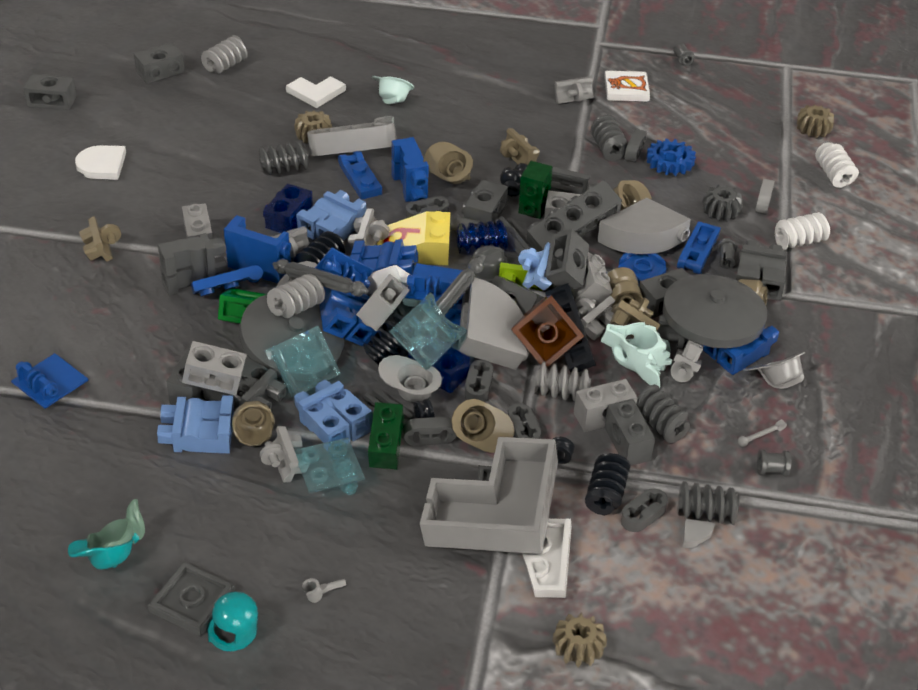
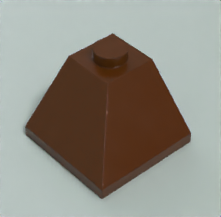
(547, 331)

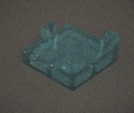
(427, 332)
(304, 360)

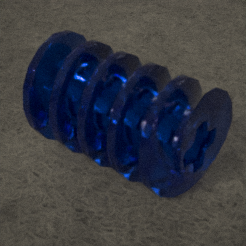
(480, 235)

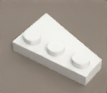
(550, 569)

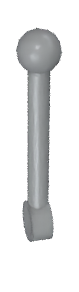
(743, 441)

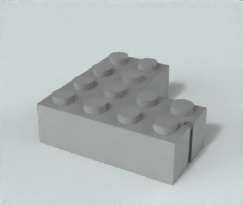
(499, 513)

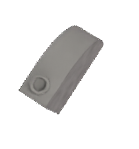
(644, 228)
(488, 318)

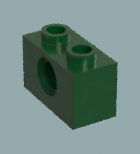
(534, 189)
(386, 435)

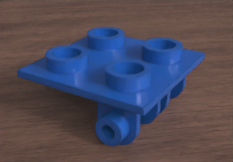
(345, 266)
(430, 279)
(48, 380)

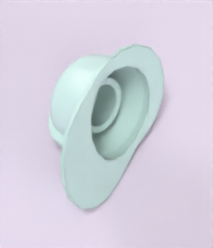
(393, 89)

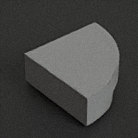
(696, 532)

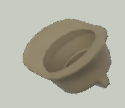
(449, 162)
(631, 192)
(481, 424)

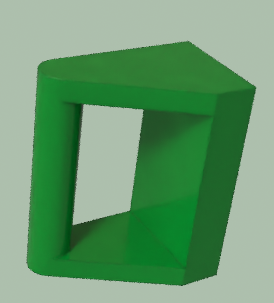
(234, 303)

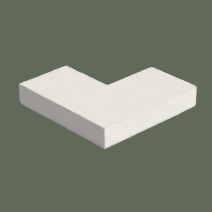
(316, 94)

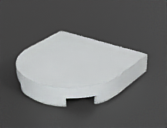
(101, 162)

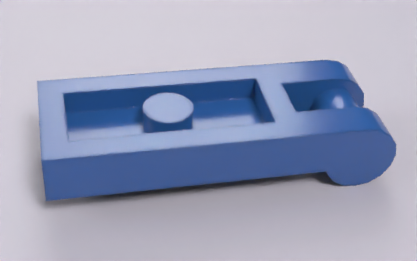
(360, 175)
(698, 247)
(228, 280)

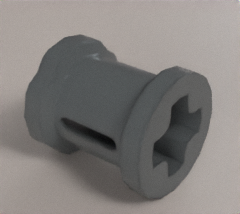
(773, 462)

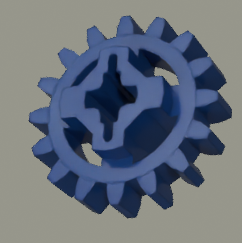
(671, 157)

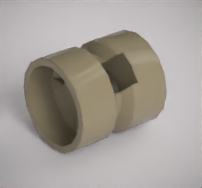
(624, 285)

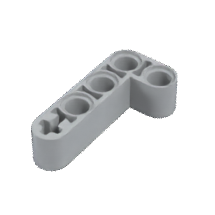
(353, 137)

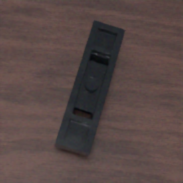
(580, 354)

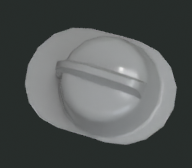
(781, 373)
(409, 377)

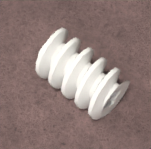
(836, 164)
(802, 230)

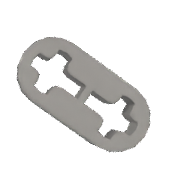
(765, 196)

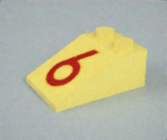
(428, 232)

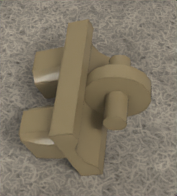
(518, 148)
(98, 239)
(633, 313)

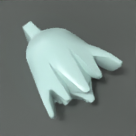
(643, 354)

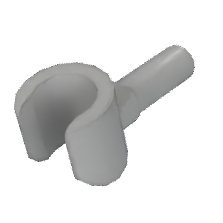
(315, 590)

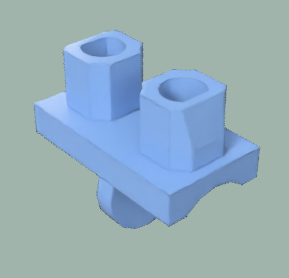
(536, 265)

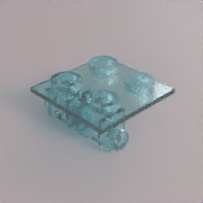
(330, 466)

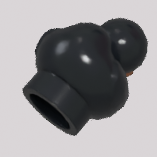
(512, 178)

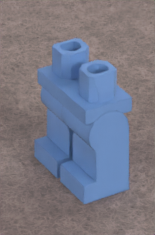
(332, 214)
(333, 412)
(198, 425)

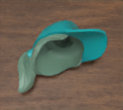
(113, 542)

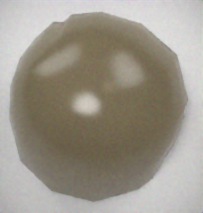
(253, 423)

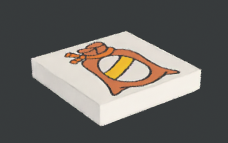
(626, 86)

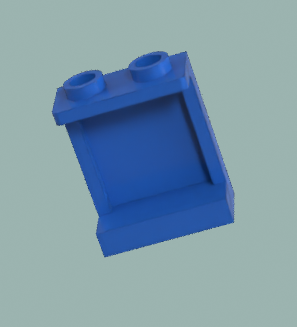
(251, 248)

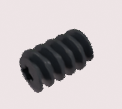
(319, 247)
(386, 344)
(607, 483)

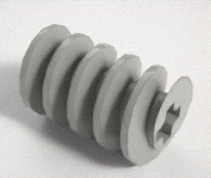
(224, 55)
(295, 296)
(561, 381)

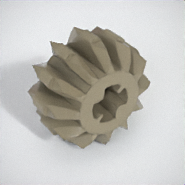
(310, 121)
(815, 121)
(579, 639)

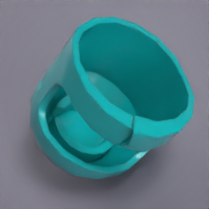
(235, 614)

